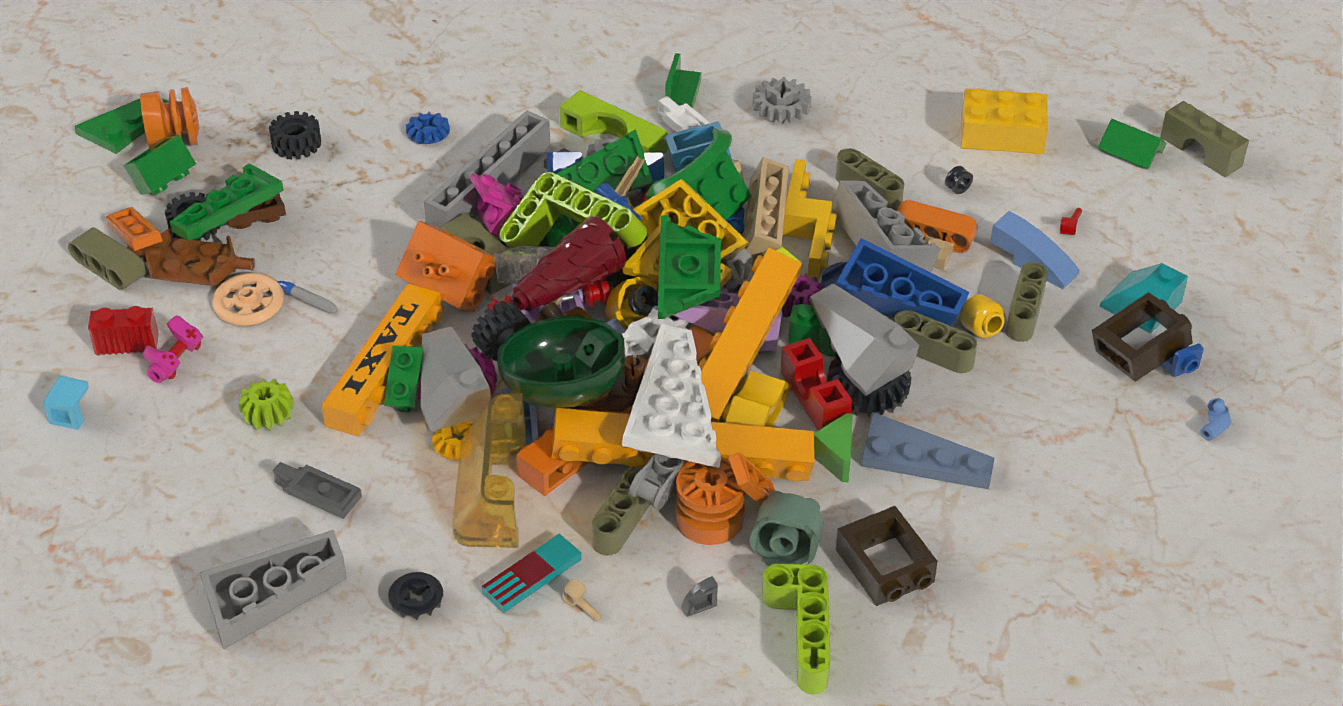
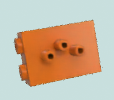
(446, 266)

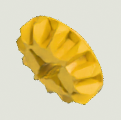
(445, 444)

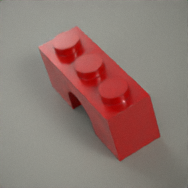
(804, 372)

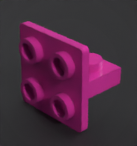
(495, 201)

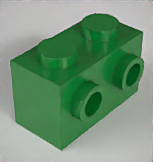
(160, 165)

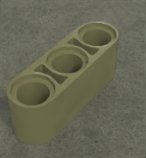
(856, 166)
(107, 258)
(1026, 301)
(939, 341)
(618, 516)

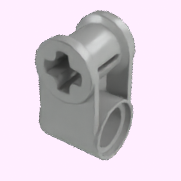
(656, 480)

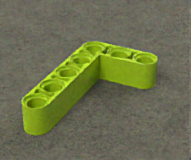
(557, 195)

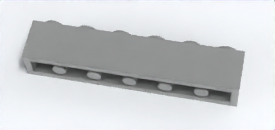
(501, 158)

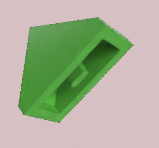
(833, 447)

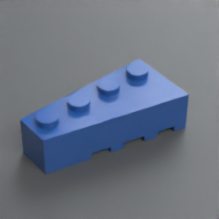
(898, 285)

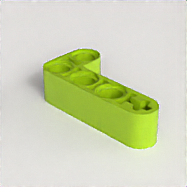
(806, 591)

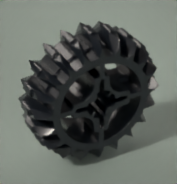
(884, 398)

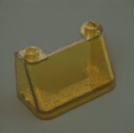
(483, 501)

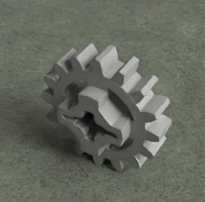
(782, 100)

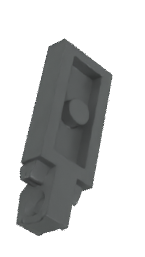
(317, 488)

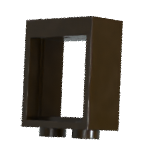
(1152, 354)
(873, 531)

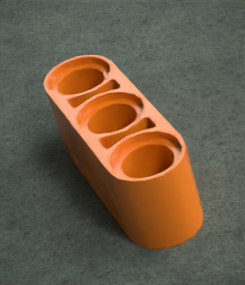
(940, 224)

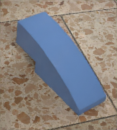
(1032, 245)

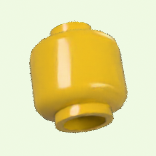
(982, 316)

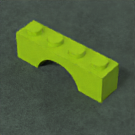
(590, 115)

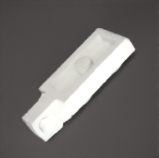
(679, 117)

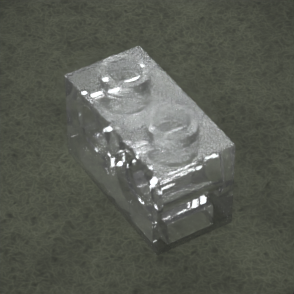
(517, 262)

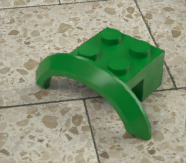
(711, 177)

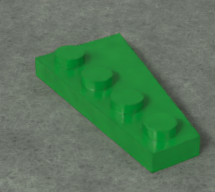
(610, 165)
(234, 199)

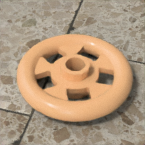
(248, 299)

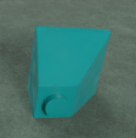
(1158, 280)

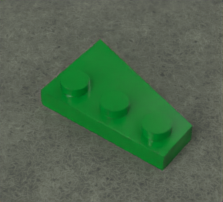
(114, 128)

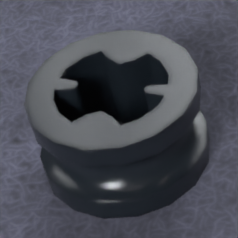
(958, 179)
(636, 304)

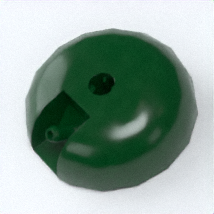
(559, 368)

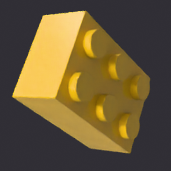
(1004, 121)

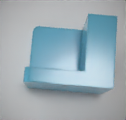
(63, 402)

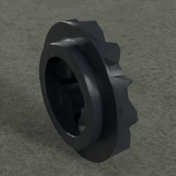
(420, 584)

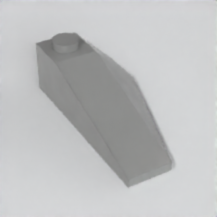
(867, 342)
(450, 381)

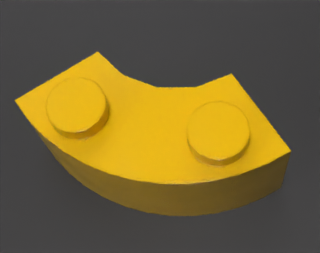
(758, 401)

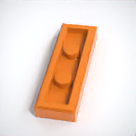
(133, 228)
(750, 478)

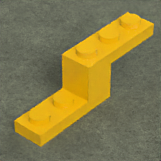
(809, 219)

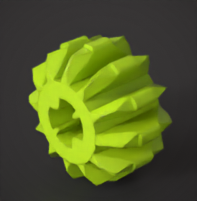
(266, 404)

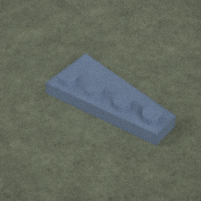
(917, 453)

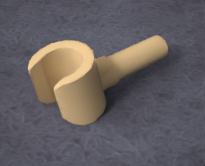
(573, 596)

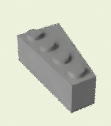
(865, 216)
(270, 584)

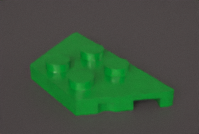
(686, 268)

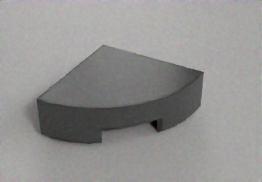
(701, 597)

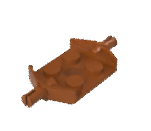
(211, 260)

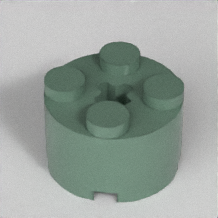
(787, 529)

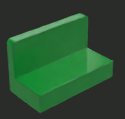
(682, 85)
(1131, 144)

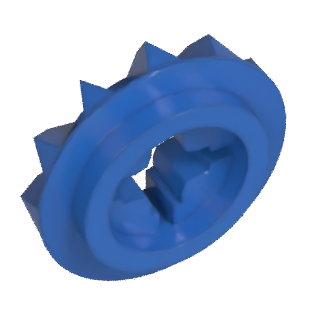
(436, 128)

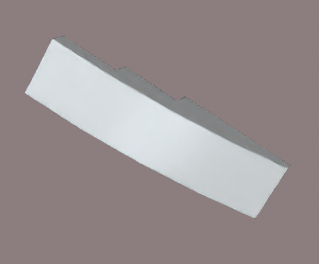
(642, 333)

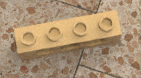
(766, 207)

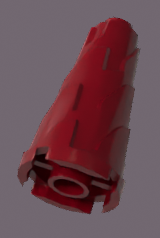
(576, 261)

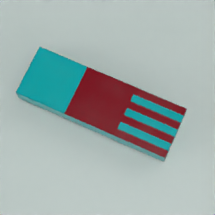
(531, 573)

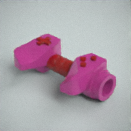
(165, 363)

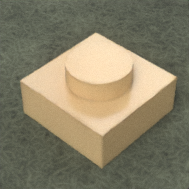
(945, 252)

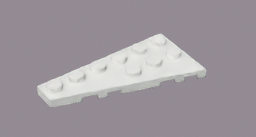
(672, 403)

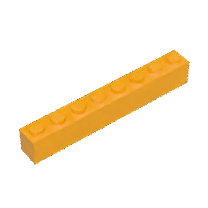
(599, 437)

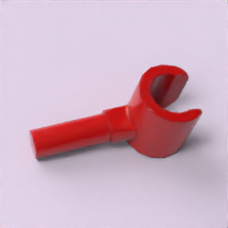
(1068, 225)

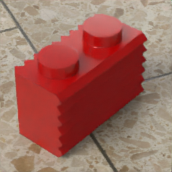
(122, 330)

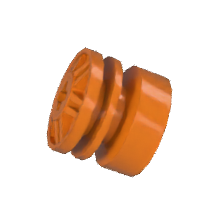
(169, 118)
(709, 503)

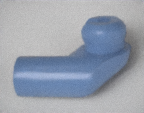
(1218, 417)

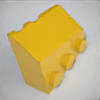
(689, 208)

